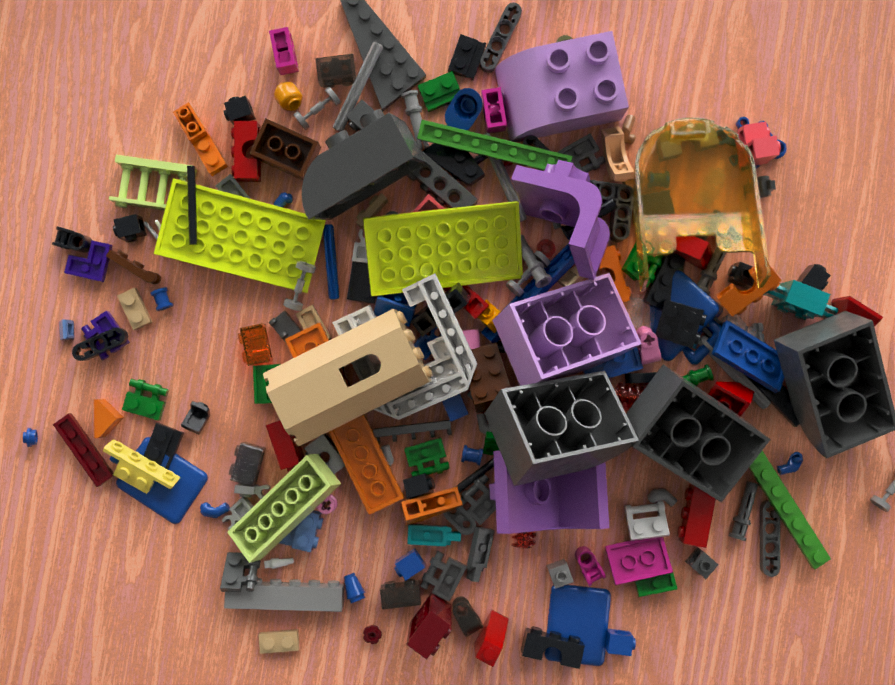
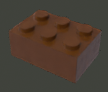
(284, 149)
(488, 376)

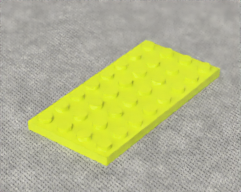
(239, 236)
(453, 243)

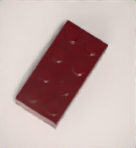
(430, 626)

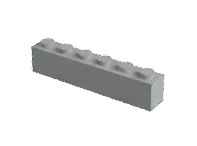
(289, 596)

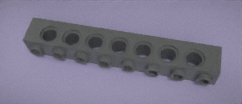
(437, 173)

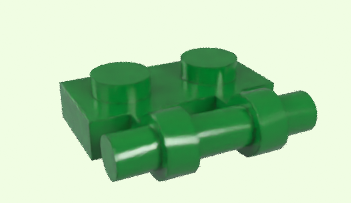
(631, 265)
(142, 405)
(424, 453)

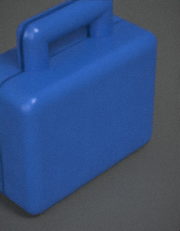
(687, 292)
(167, 502)
(583, 614)

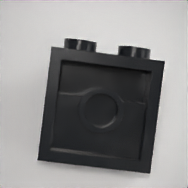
(680, 323)

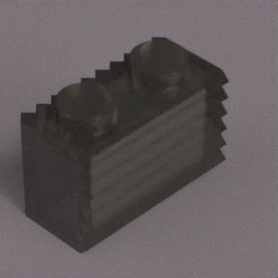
(247, 463)

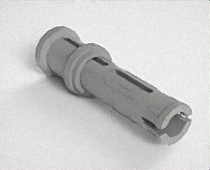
(414, 110)
(535, 267)

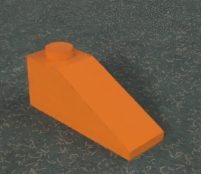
(430, 505)

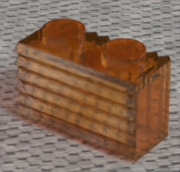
(255, 344)

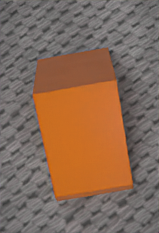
(105, 418)

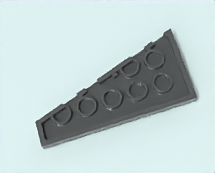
(395, 68)

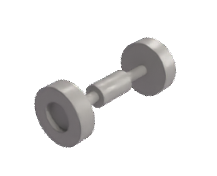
(316, 108)
(515, 287)
(293, 303)
(881, 503)

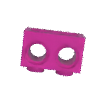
(284, 51)

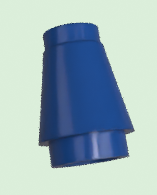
(353, 588)

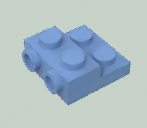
(304, 534)

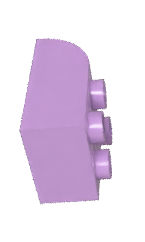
(562, 87)
(566, 330)

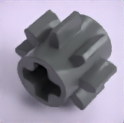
(765, 186)

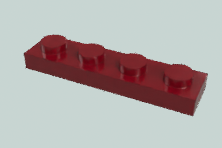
(83, 449)

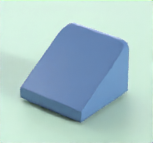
(66, 329)

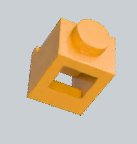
(488, 316)

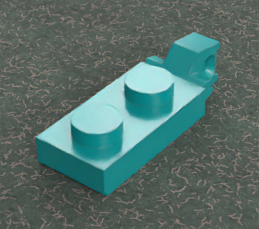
(431, 535)

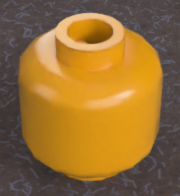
(288, 96)

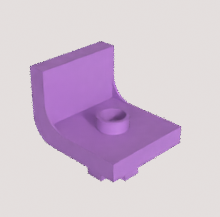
(568, 198)
(553, 503)

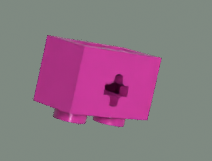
(493, 110)

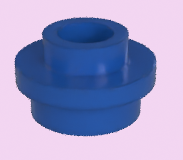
(30, 437)

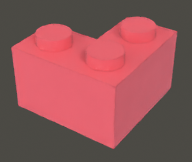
(759, 141)

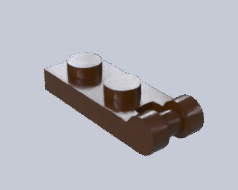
(134, 267)

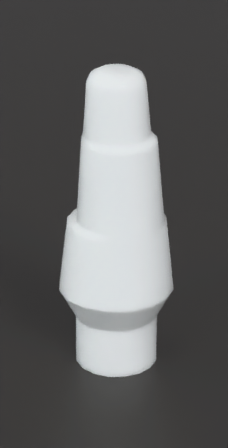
(276, 562)

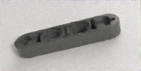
(499, 37)
(766, 538)

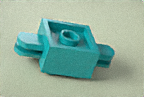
(801, 300)

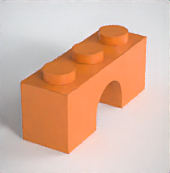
(611, 263)
(737, 300)

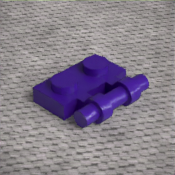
(101, 324)

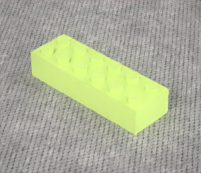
(284, 507)

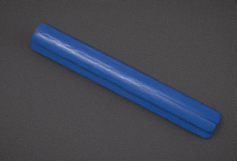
(331, 263)

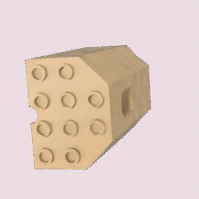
(311, 389)

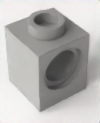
(560, 573)

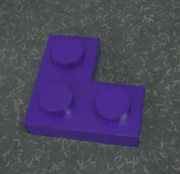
(94, 266)

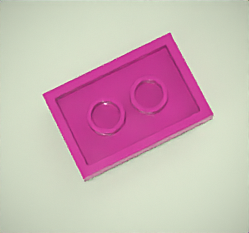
(638, 560)

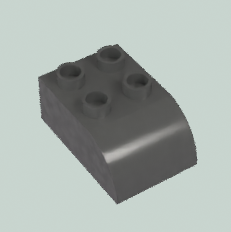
(359, 165)
(837, 382)
(559, 426)
(694, 434)

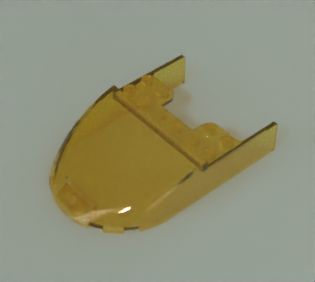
(697, 190)

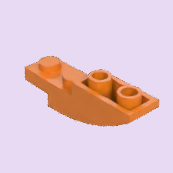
(200, 139)

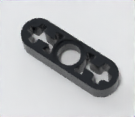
(92, 341)

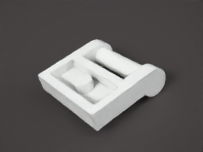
(646, 527)

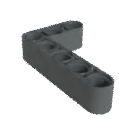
(623, 204)

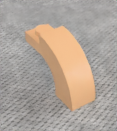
(615, 155)

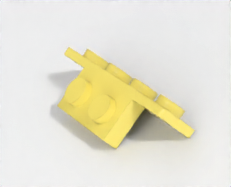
(137, 469)

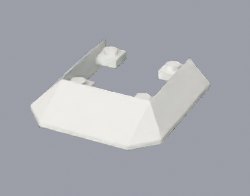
(453, 358)

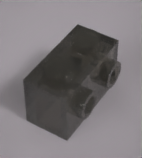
(336, 70)
(400, 594)

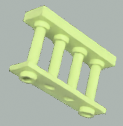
(146, 167)

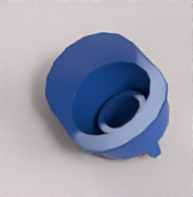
(464, 109)

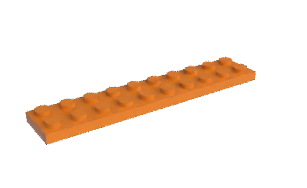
(355, 440)

